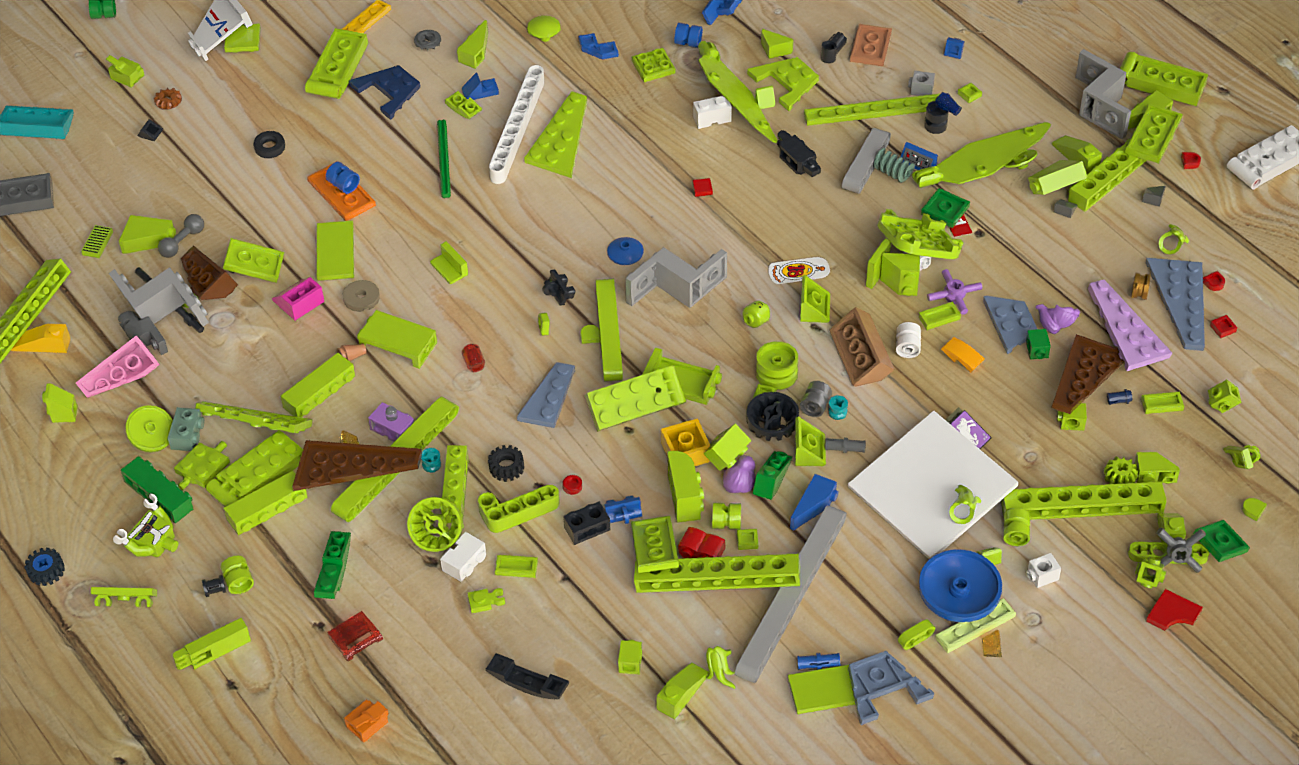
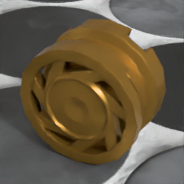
(1140, 286)

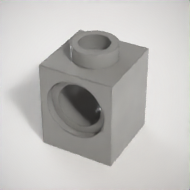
(921, 83)

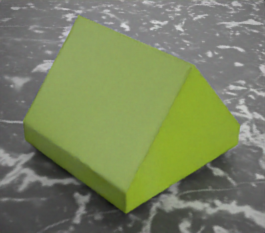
(992, 554)

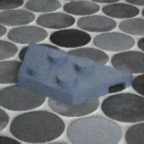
(1010, 320)

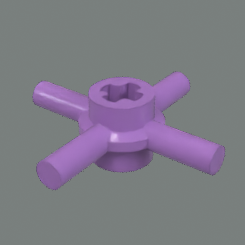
(954, 291)

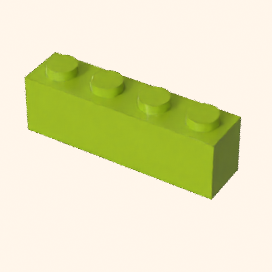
(318, 386)
(264, 503)

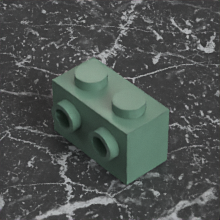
(185, 429)

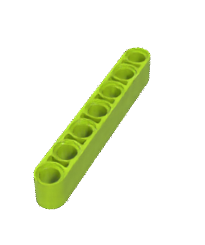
(609, 330)

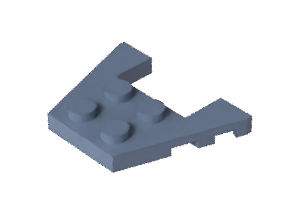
(878, 677)

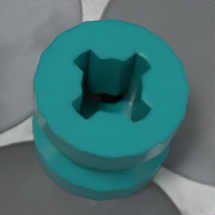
(834, 410)
(432, 455)

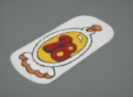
(794, 270)

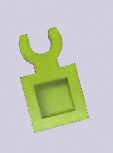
(482, 600)

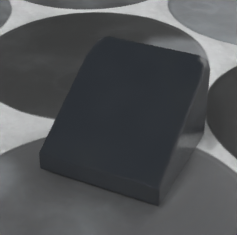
(150, 131)

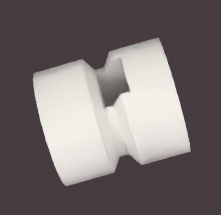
(908, 340)

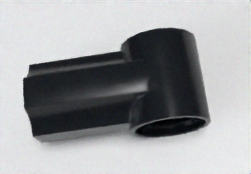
(832, 47)

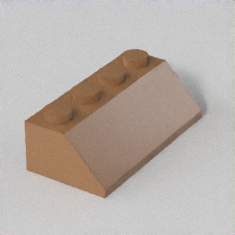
(861, 348)

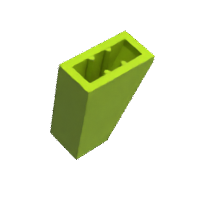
(1057, 176)
(144, 233)

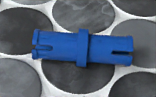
(818, 661)

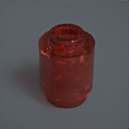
(473, 357)

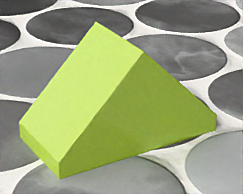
(776, 44)

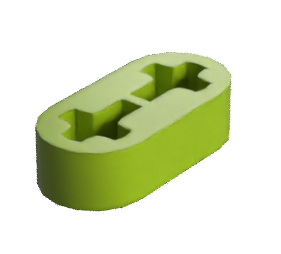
(916, 634)

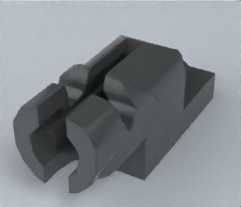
(142, 329)

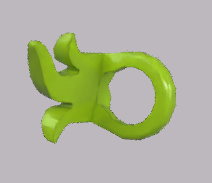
(1175, 230)
(965, 497)
(717, 663)

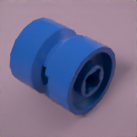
(689, 35)
(342, 177)

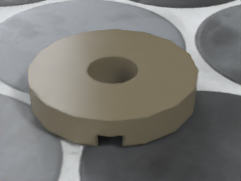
(357, 288)

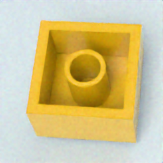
(686, 438)

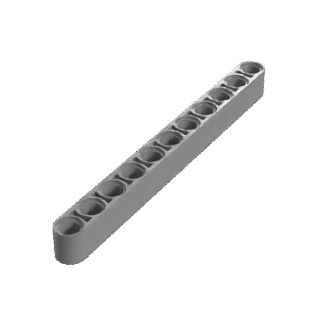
(789, 598)

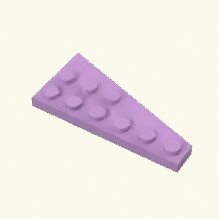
(1128, 332)

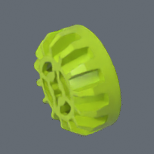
(422, 512)

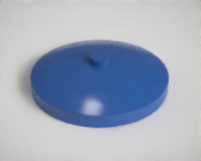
(960, 585)

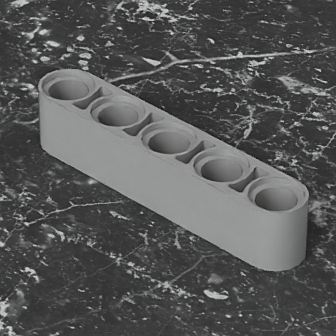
(864, 162)

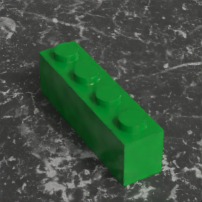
(146, 480)

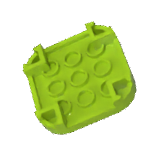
(919, 237)

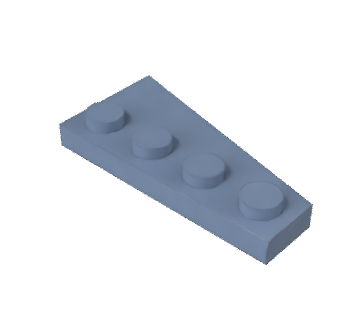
(549, 397)

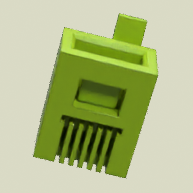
(125, 71)

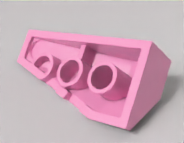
(123, 366)

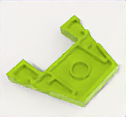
(791, 74)

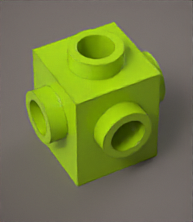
(1224, 396)
(1146, 579)

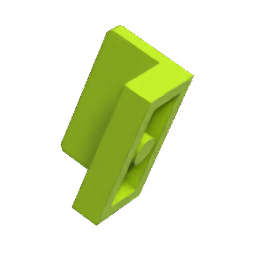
(450, 264)

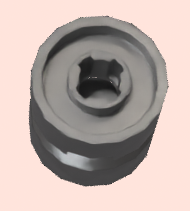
(815, 399)

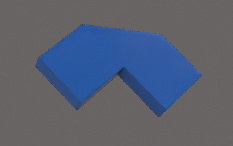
(602, 51)

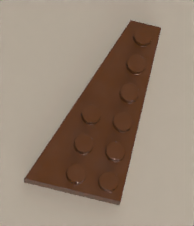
(336, 462)

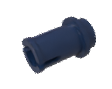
(1119, 397)

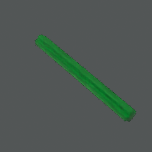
(443, 159)

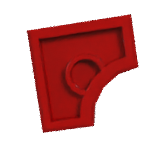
(1172, 610)

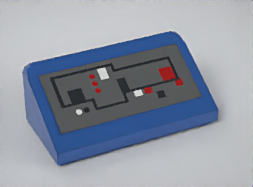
(918, 156)

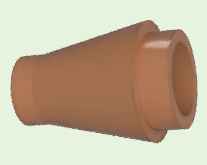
(352, 352)

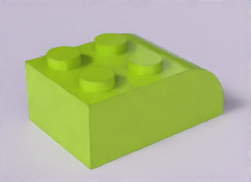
(685, 487)

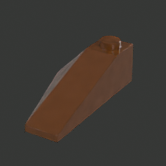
(206, 277)

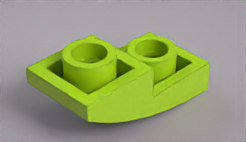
(462, 105)

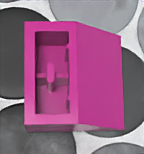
(300, 298)

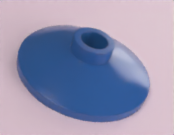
(625, 251)

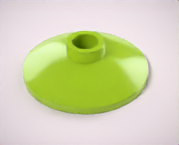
(1022, 160)

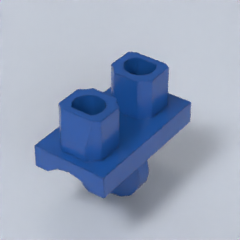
(623, 510)

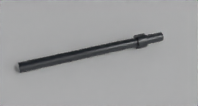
(189, 318)

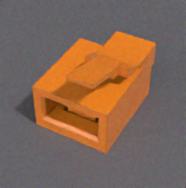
(366, 719)

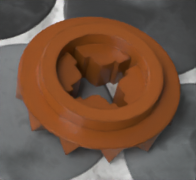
(165, 103)

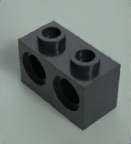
(589, 520)

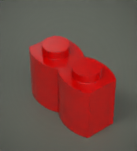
(700, 544)

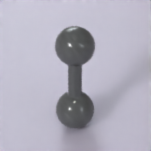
(169, 246)

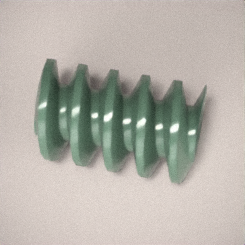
(893, 166)

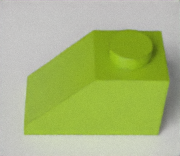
(1172, 523)

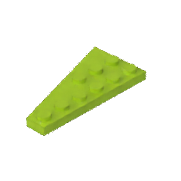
(559, 141)
(256, 417)

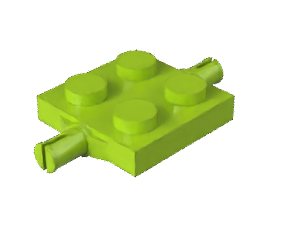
(201, 465)

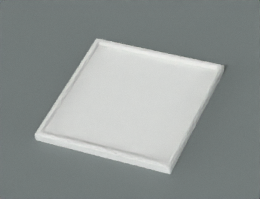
(918, 479)

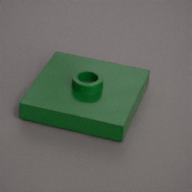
(945, 207)
(1222, 541)

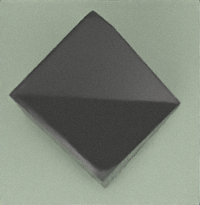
(1154, 195)

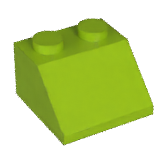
(901, 272)

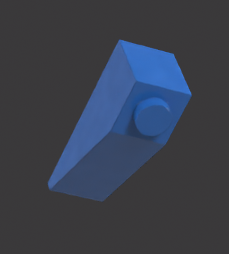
(813, 502)

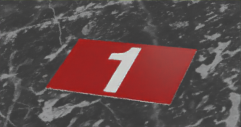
(961, 227)

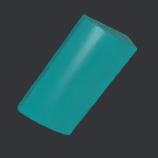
(35, 122)

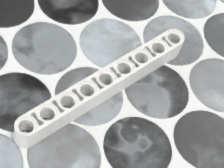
(516, 124)

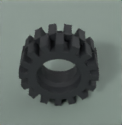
(506, 471)

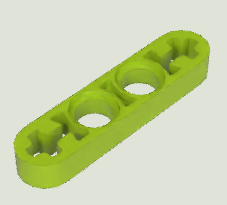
(1151, 546)

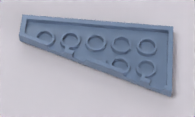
(1182, 294)

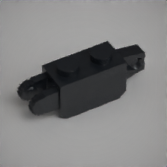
(797, 154)

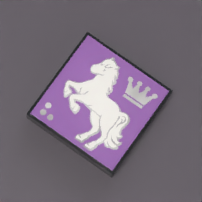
(971, 429)

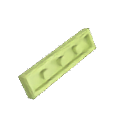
(967, 631)

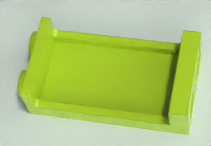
(398, 337)
(696, 382)

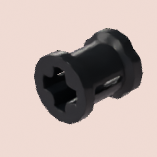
(214, 586)

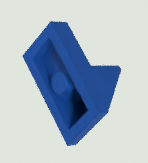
(479, 89)

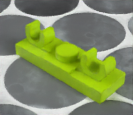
(123, 595)

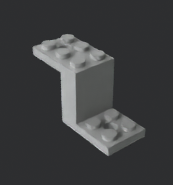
(1102, 94)
(676, 277)
(160, 296)

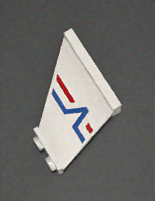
(218, 23)

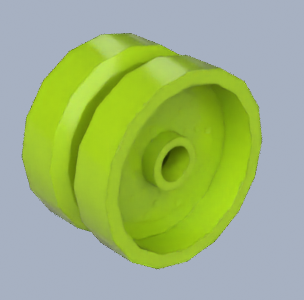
(777, 365)

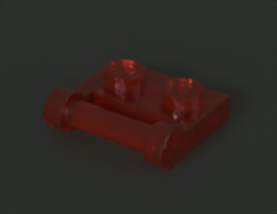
(351, 631)

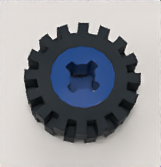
(39, 572)

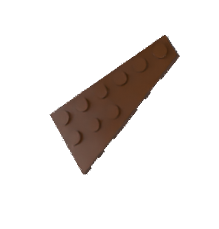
(1085, 370)

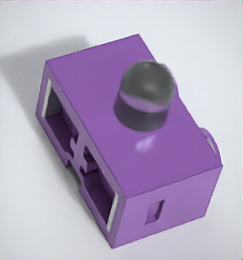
(389, 421)

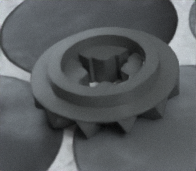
(430, 35)

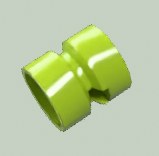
(726, 516)
(1016, 527)
(237, 574)

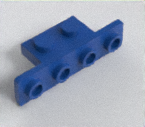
(719, 7)

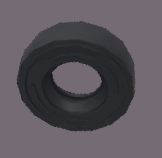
(269, 136)

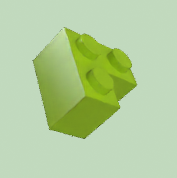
(727, 447)

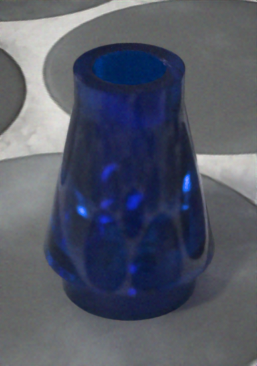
(947, 103)

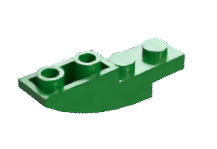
(333, 565)

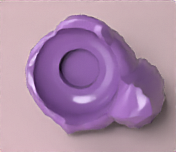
(1056, 318)
(740, 476)

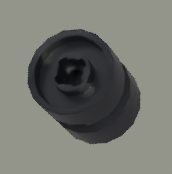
(936, 119)

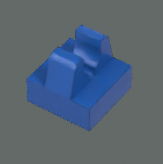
(954, 47)

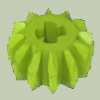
(1120, 471)

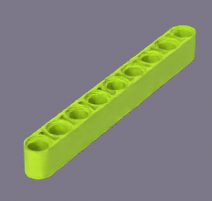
(418, 436)

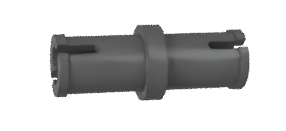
(845, 445)

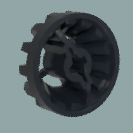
(773, 407)

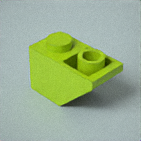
(60, 404)
(1155, 468)

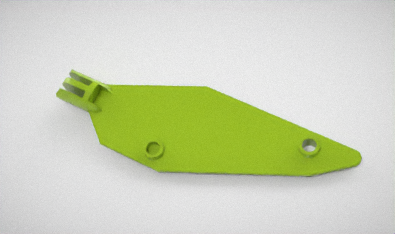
(733, 89)
(981, 157)

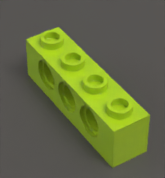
(456, 477)

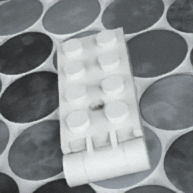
(1267, 158)

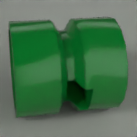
(101, 8)

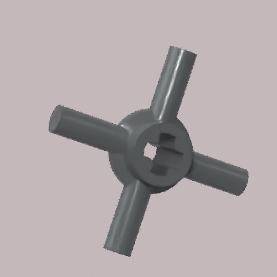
(1180, 549)

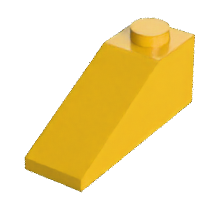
(45, 338)

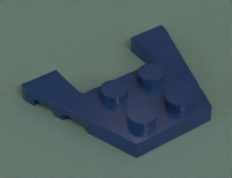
(393, 83)

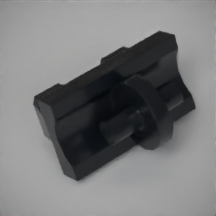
(557, 287)

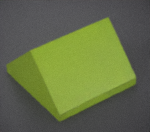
(814, 302)
(809, 444)

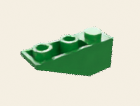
(771, 475)

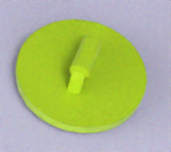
(148, 428)

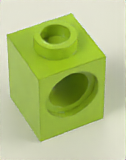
(1075, 420)
(630, 657)

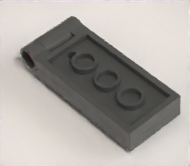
(26, 194)

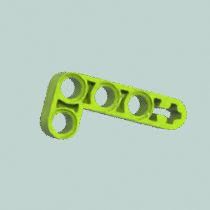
(517, 510)

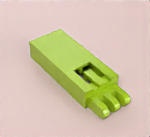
(213, 645)

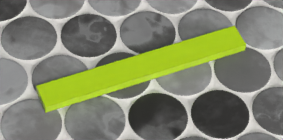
(868, 110)

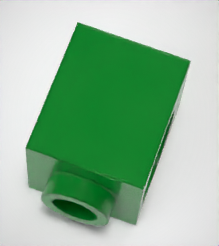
(1038, 344)

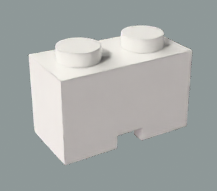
(712, 111)
(464, 557)

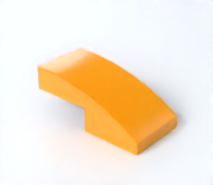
(965, 354)

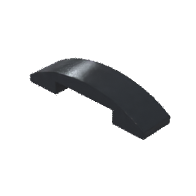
(526, 680)

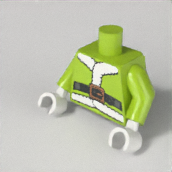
(151, 533)

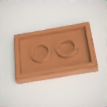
(871, 45)

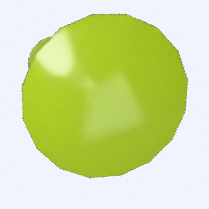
(543, 27)

